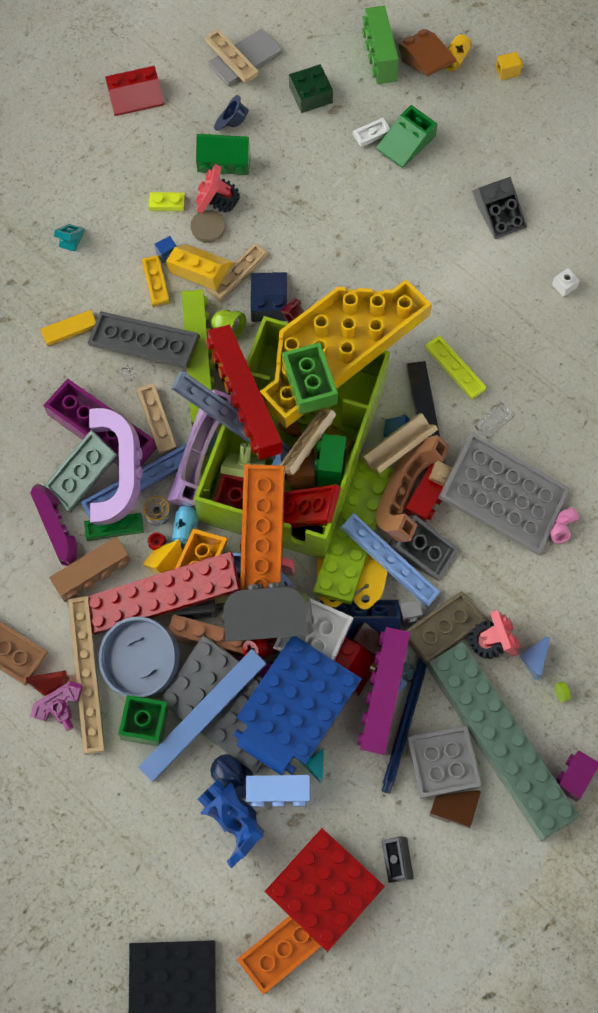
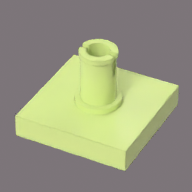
(235, 463)

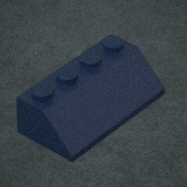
(379, 616)

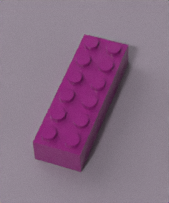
(71, 409)
(385, 690)

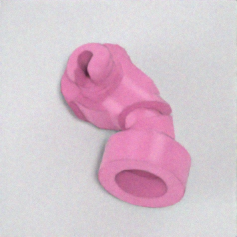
(560, 531)

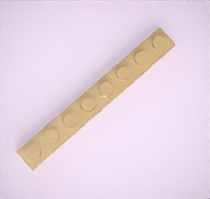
(86, 676)

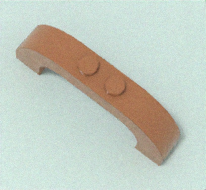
(390, 508)

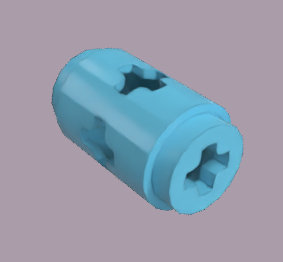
(185, 522)

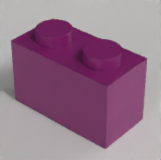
(577, 775)

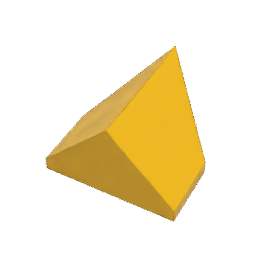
(164, 558)

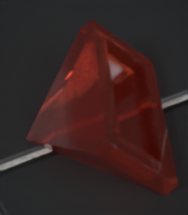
(48, 682)

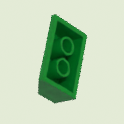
(226, 151)

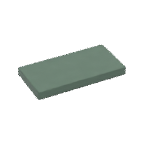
(81, 470)

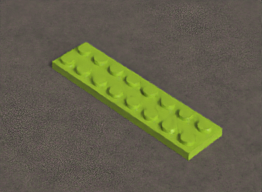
(344, 557)

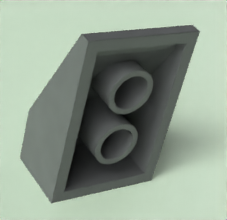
(426, 550)

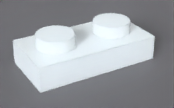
(371, 132)

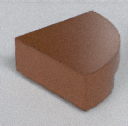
(293, 429)

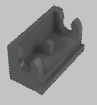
(198, 611)

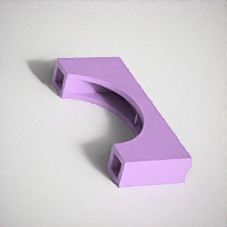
(188, 473)

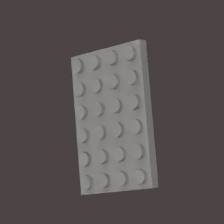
(504, 493)

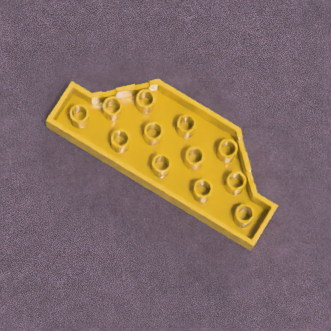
(352, 332)

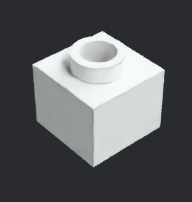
(565, 282)

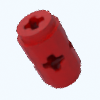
(261, 647)

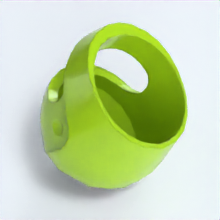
(226, 317)

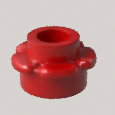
(154, 537)

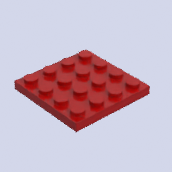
(324, 889)

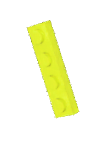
(455, 367)

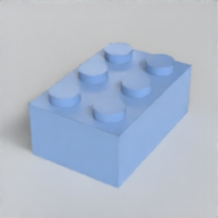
(278, 790)

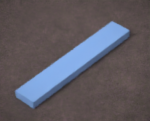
(390, 560)

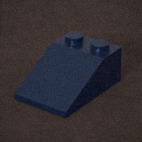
(268, 295)

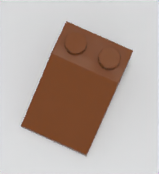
(425, 52)
(304, 476)

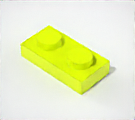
(166, 201)

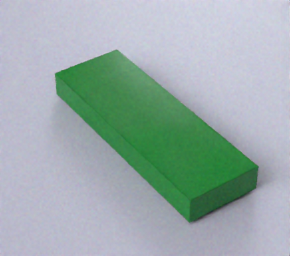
(128, 525)

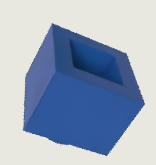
(164, 248)

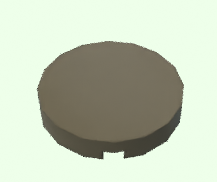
(208, 226)

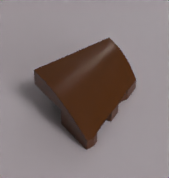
(456, 807)

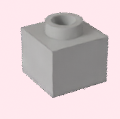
(410, 612)

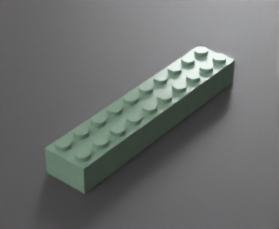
(502, 741)

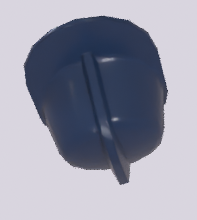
(232, 115)
(230, 770)

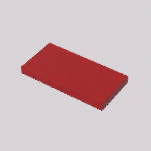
(310, 506)

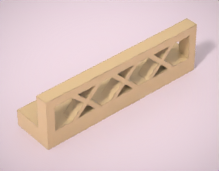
(398, 443)

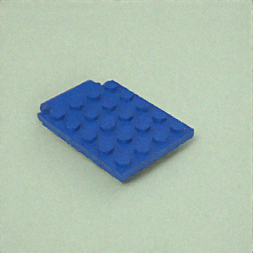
(294, 706)

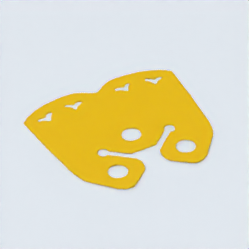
(372, 574)

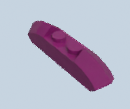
(46, 504)

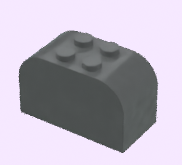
(267, 612)

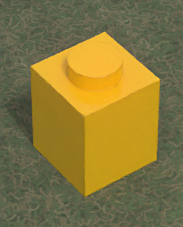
(509, 65)

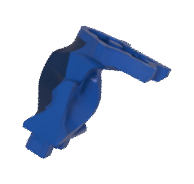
(225, 808)

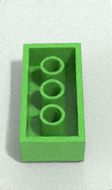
(380, 44)

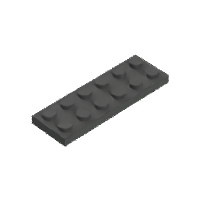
(144, 339)

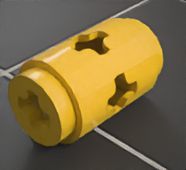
(459, 48)

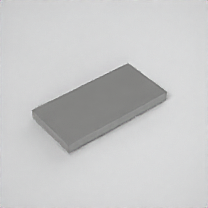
(257, 48)

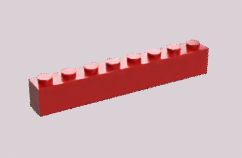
(244, 392)

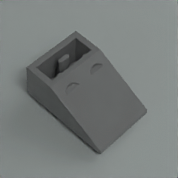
(500, 207)

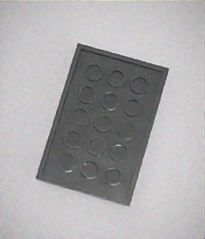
(195, 680)

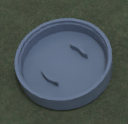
(139, 657)

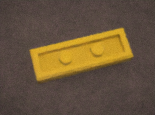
(155, 281)
(68, 328)

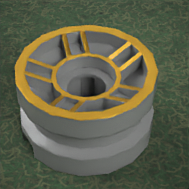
(153, 504)

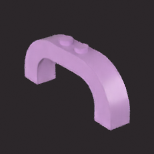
(129, 467)

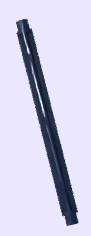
(404, 727)

